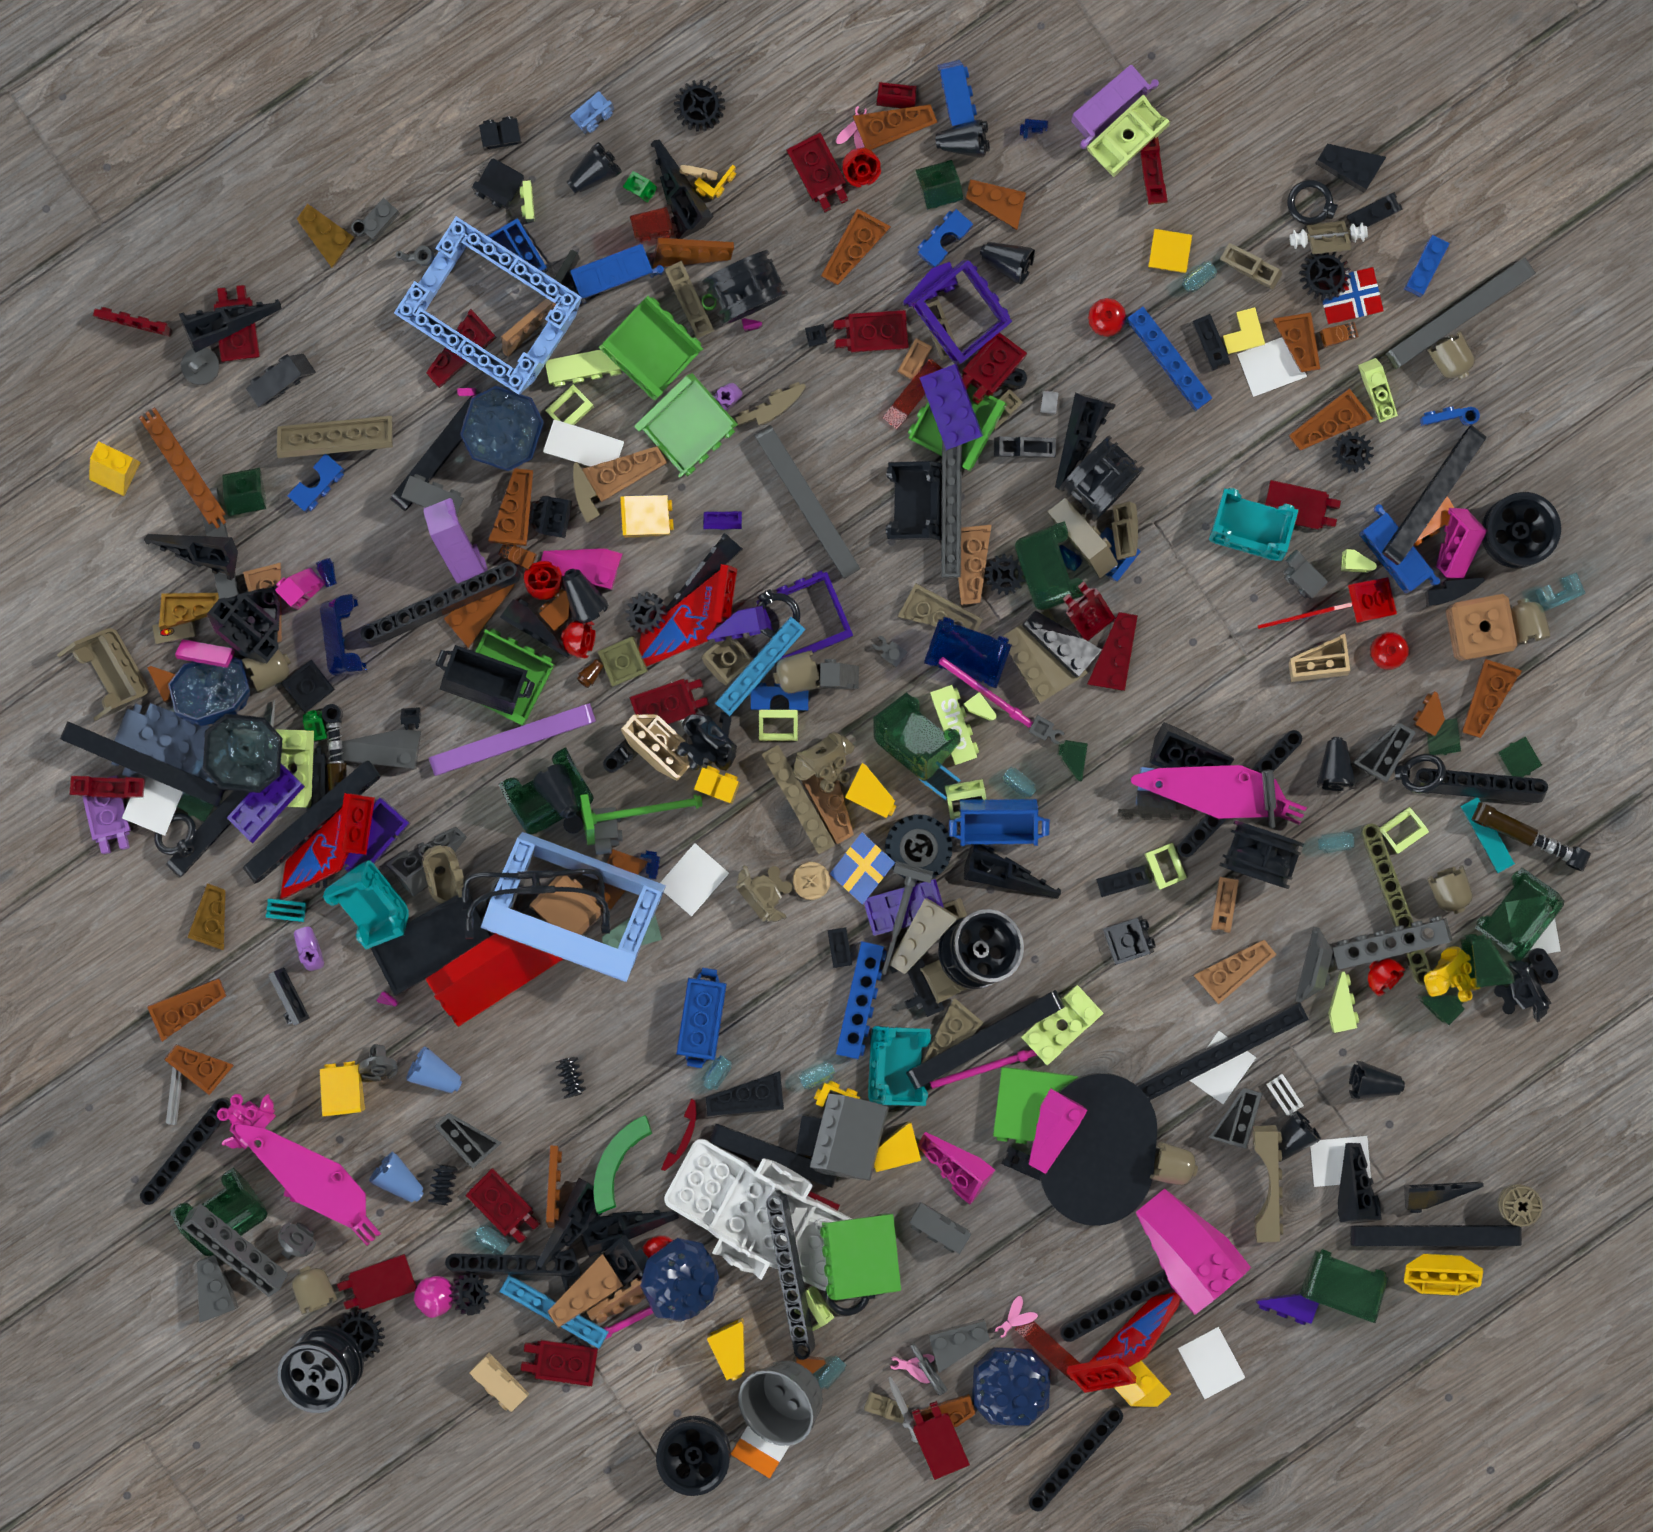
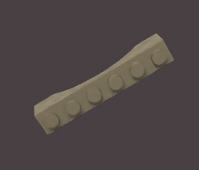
(798, 799)
(1268, 1219)

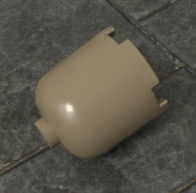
(1452, 356)
(1529, 621)
(797, 673)
(268, 674)
(1451, 889)
(1174, 1165)
(312, 1289)

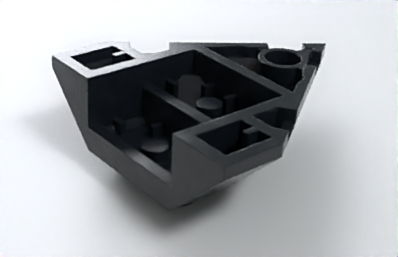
(249, 622)

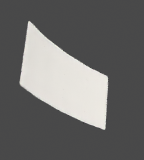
(581, 444)

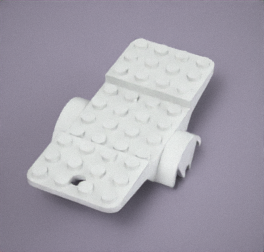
(730, 1203)

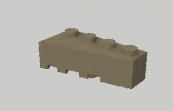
(1084, 537)

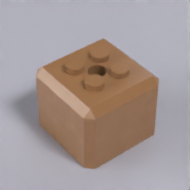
(1464, 629)
(567, 909)

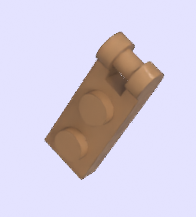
(1224, 904)

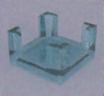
(1550, 600)

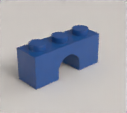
(956, 225)
(1426, 266)
(329, 473)
(762, 696)

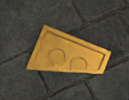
(325, 234)
(184, 608)
(210, 918)

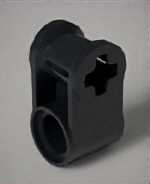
(620, 756)

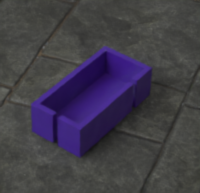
(385, 824)

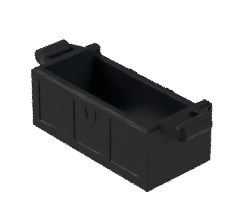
(483, 679)

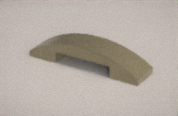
(689, 299)

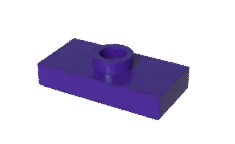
(722, 520)

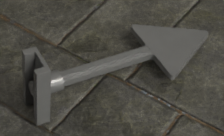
(912, 875)

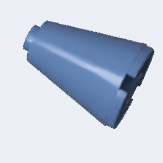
(433, 1072)
(397, 1179)

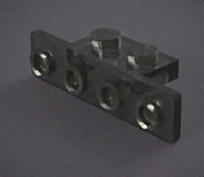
(1154, 805)

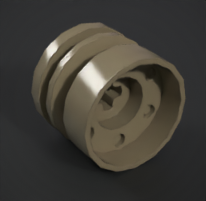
(1509, 1200)

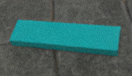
(1489, 839)

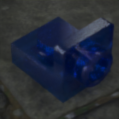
(1036, 126)
(653, 867)

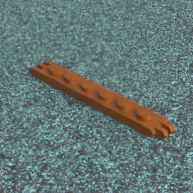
(183, 468)

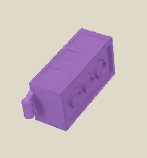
(1110, 103)
(452, 542)

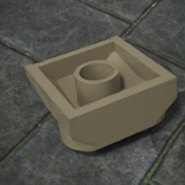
(726, 660)
(939, 982)

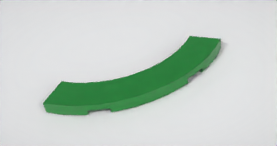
(611, 1160)

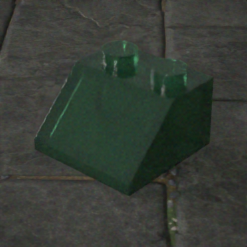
(939, 184)
(243, 491)
(1073, 757)
(1444, 1006)

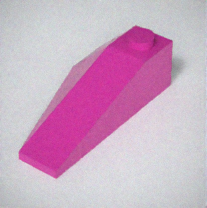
(597, 565)
(1056, 1125)
(964, 1170)

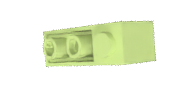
(1378, 389)
(1341, 1009)

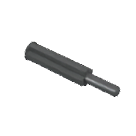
(1269, 795)
(929, 1371)

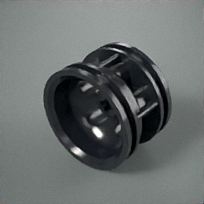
(745, 287)
(1102, 478)
(1546, 521)
(1262, 854)
(1002, 934)
(307, 1382)
(695, 1483)

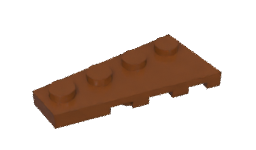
(178, 1010)

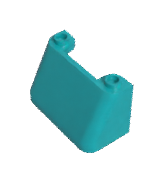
(1253, 526)
(370, 904)
(891, 1056)

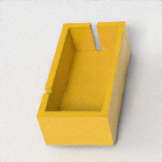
(717, 785)

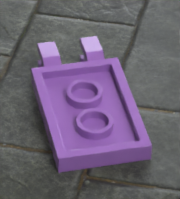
(106, 821)

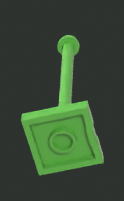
(591, 819)

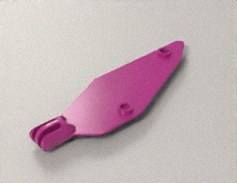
(1217, 791)
(312, 1179)

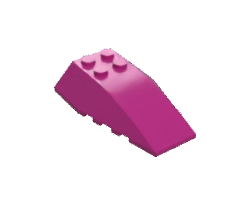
(1191, 1251)

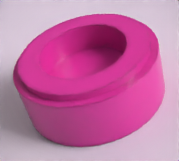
(466, 391)

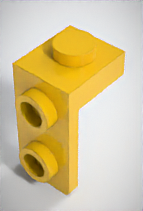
(705, 189)
(821, 1094)

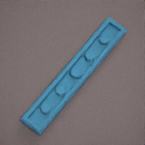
(760, 666)
(541, 1304)

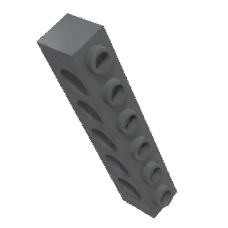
(1345, 959)
(234, 1250)

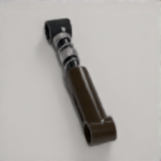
(336, 768)
(1489, 817)

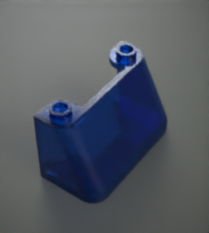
(969, 650)
(338, 661)

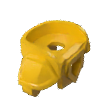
(1453, 972)

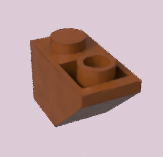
(557, 611)
(1431, 716)

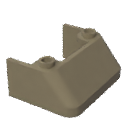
(113, 667)

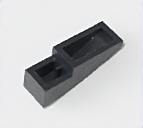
(1024, 447)
(1452, 590)

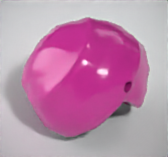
(433, 1296)

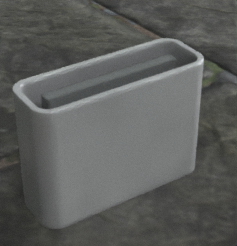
(1049, 402)

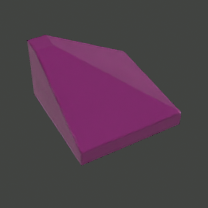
(749, 324)
(386, 998)

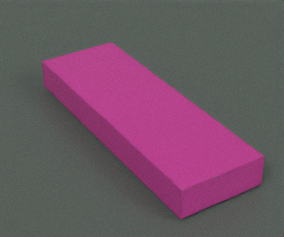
(204, 653)

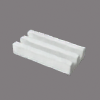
(1293, 1108)

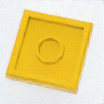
(1170, 251)

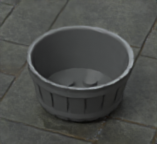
(781, 1402)

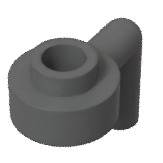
(417, 256)

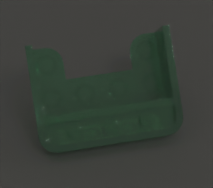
(530, 807)
(234, 1205)

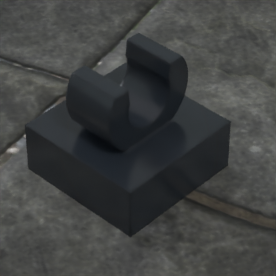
(816, 335)
(410, 716)

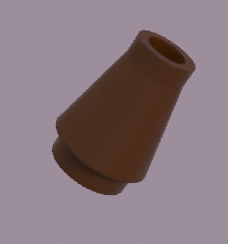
(590, 673)

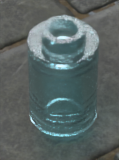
(1199, 277)
(1019, 782)
(1336, 842)
(716, 1072)
(817, 1075)
(491, 1240)
(830, 1372)

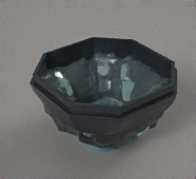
(232, 765)

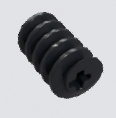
(570, 1077)
(443, 1184)

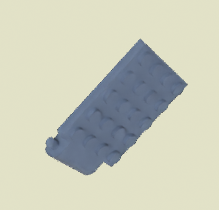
(164, 738)

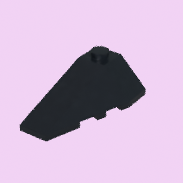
(1180, 749)
(1356, 1195)
(1429, 1195)

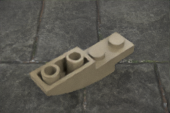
(779, 404)

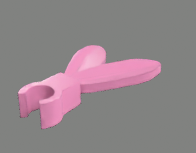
(851, 129)
(1015, 1319)
(913, 1367)

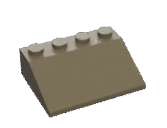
(1037, 665)

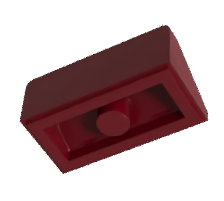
(896, 95)

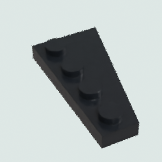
(750, 1097)

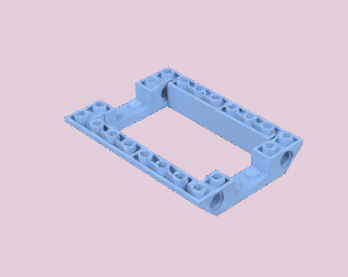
(450, 248)
(562, 942)

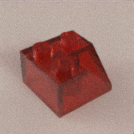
(652, 224)

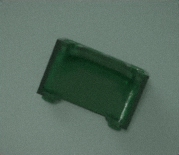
(1045, 567)
(913, 737)
(1521, 915)
(1486, 961)
(1344, 1286)

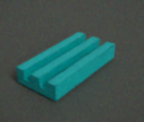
(302, 912)

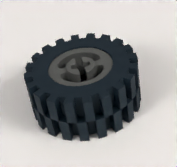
(908, 829)

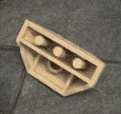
(656, 744)

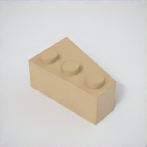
(1324, 661)
(499, 1382)

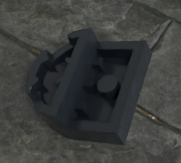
(550, 516)

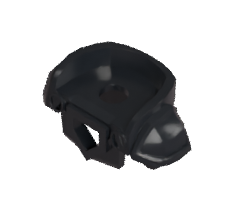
(704, 746)
(1525, 991)

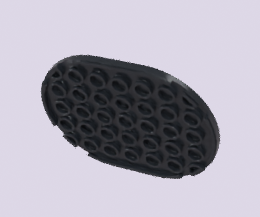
(1109, 1156)

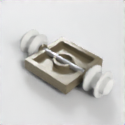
(1328, 237)

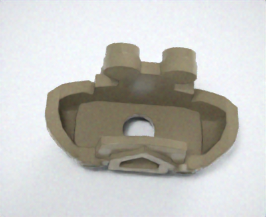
(826, 763)
(449, 883)
(763, 892)

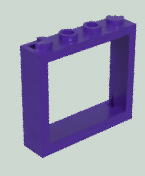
(939, 332)
(801, 584)

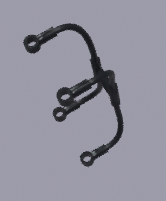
(535, 889)

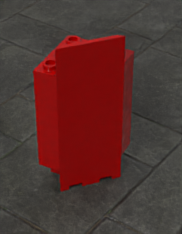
(487, 975)

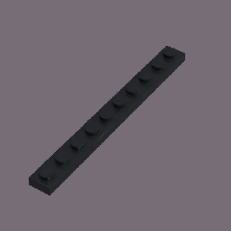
(1223, 1051)

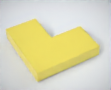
(1250, 333)

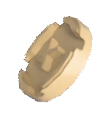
(698, 172)
(811, 880)

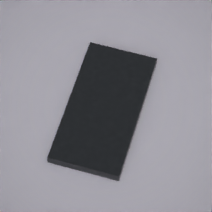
(428, 944)

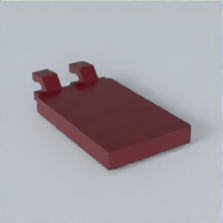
(818, 170)
(873, 331)
(245, 341)
(992, 366)
(1308, 501)
(1089, 613)
(670, 701)
(502, 1205)
(379, 1282)
(561, 1362)
(939, 1442)

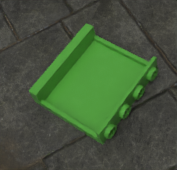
(651, 347)
(987, 414)
(687, 424)
(509, 652)
(1020, 1101)
(860, 1257)

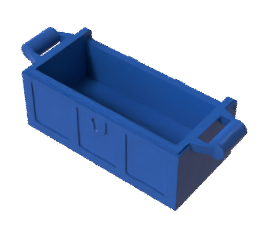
(613, 271)
(1412, 569)
(999, 822)
(701, 1018)

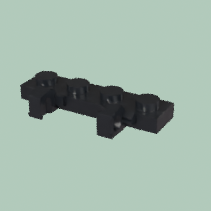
(923, 995)

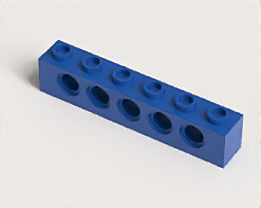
(1169, 359)
(844, 1047)

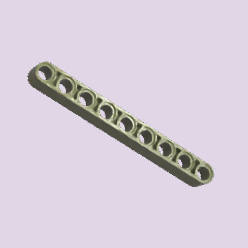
(1397, 893)

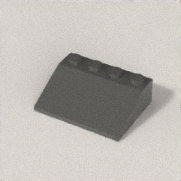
(849, 1137)

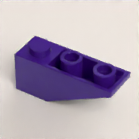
(930, 278)
(743, 621)
(1292, 1305)

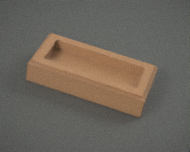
(915, 359)

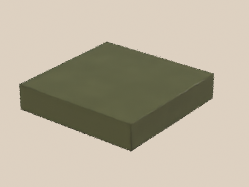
(622, 661)

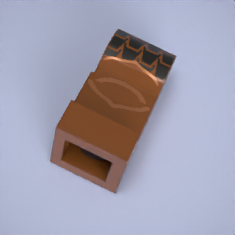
(1338, 334)
(518, 555)

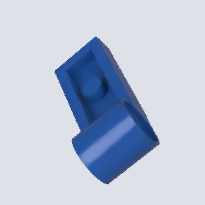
(1448, 414)

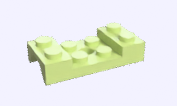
(1113, 149)
(298, 749)
(1079, 1014)

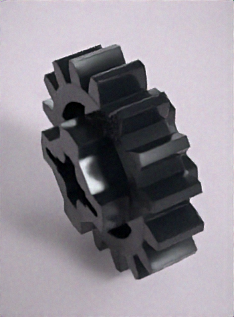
(1347, 444)
(998, 568)
(652, 616)
(469, 1294)

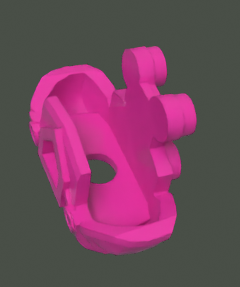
(245, 1114)

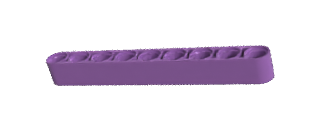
(512, 739)

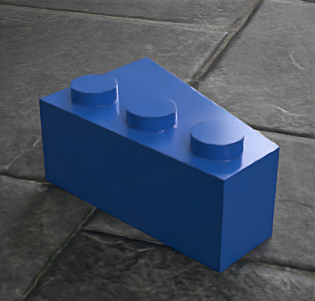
(957, 92)
(518, 242)

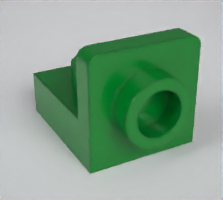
(640, 186)
(314, 722)

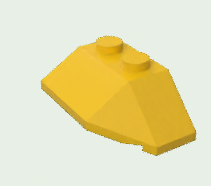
(1442, 1274)
(1146, 1391)

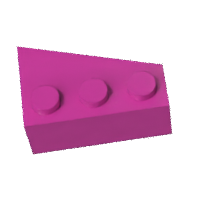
(1461, 543)
(299, 587)

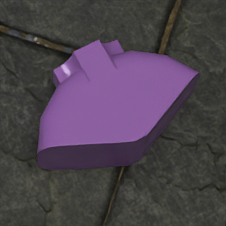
(728, 395)
(308, 949)

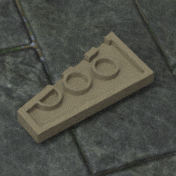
(929, 607)
(922, 934)
(956, 1026)

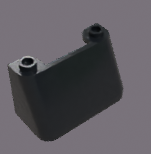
(916, 500)

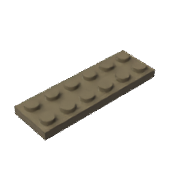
(334, 436)

